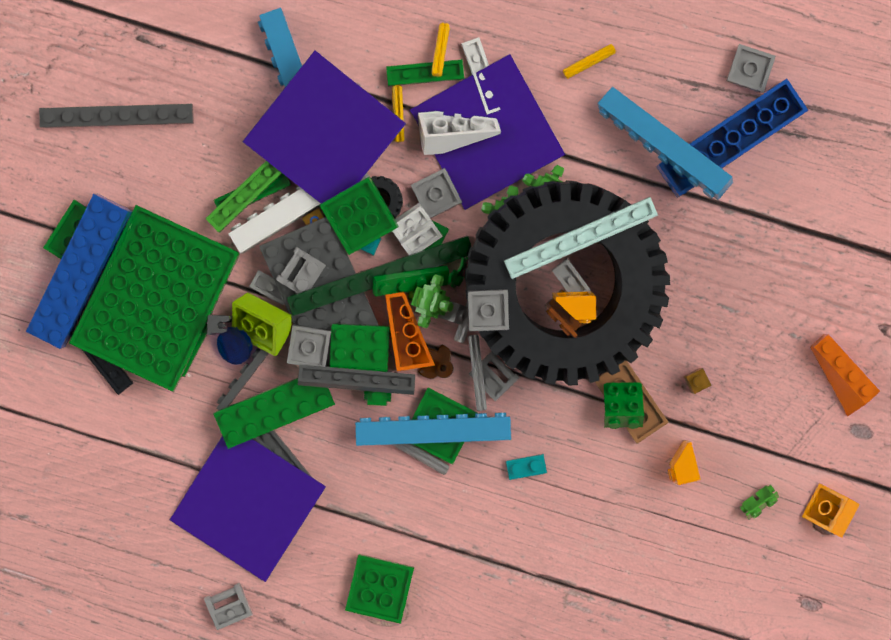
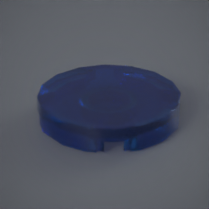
(234, 345)

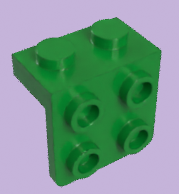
(623, 405)

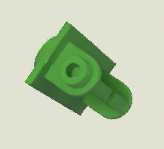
(766, 498)

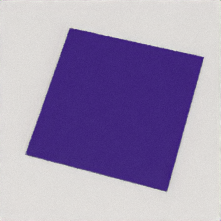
(323, 130)
(501, 160)
(248, 505)

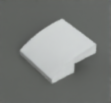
(416, 230)

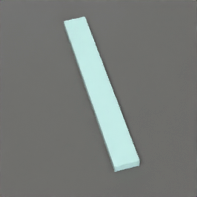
(581, 237)

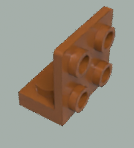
(557, 312)

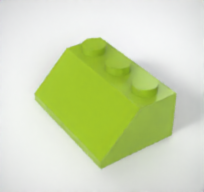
(262, 322)

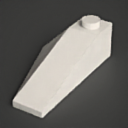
(447, 133)

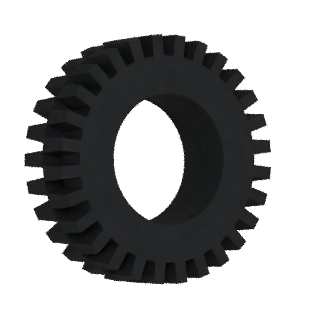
(622, 324)

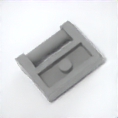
(307, 274)
(493, 384)
(231, 612)

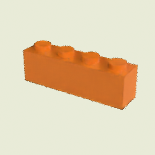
(407, 339)
(844, 376)

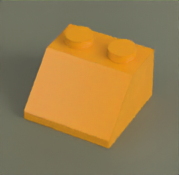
(578, 304)
(684, 465)
(830, 510)

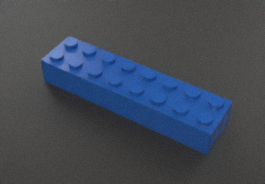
(741, 131)
(79, 271)

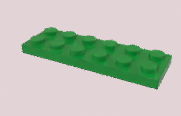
(270, 411)

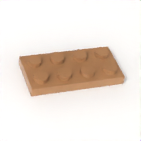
(653, 416)

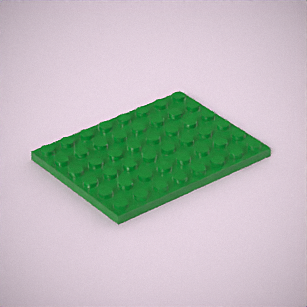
(154, 298)

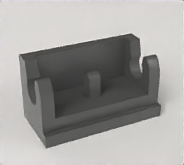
(216, 324)

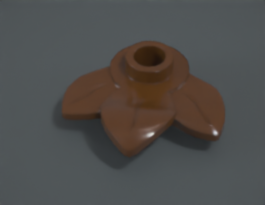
(440, 358)

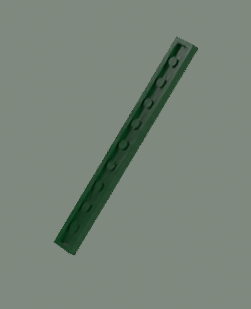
(363, 280)

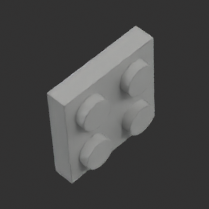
(751, 68)
(436, 193)
(488, 310)
(308, 346)

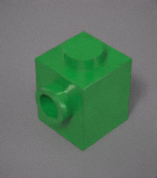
(377, 398)

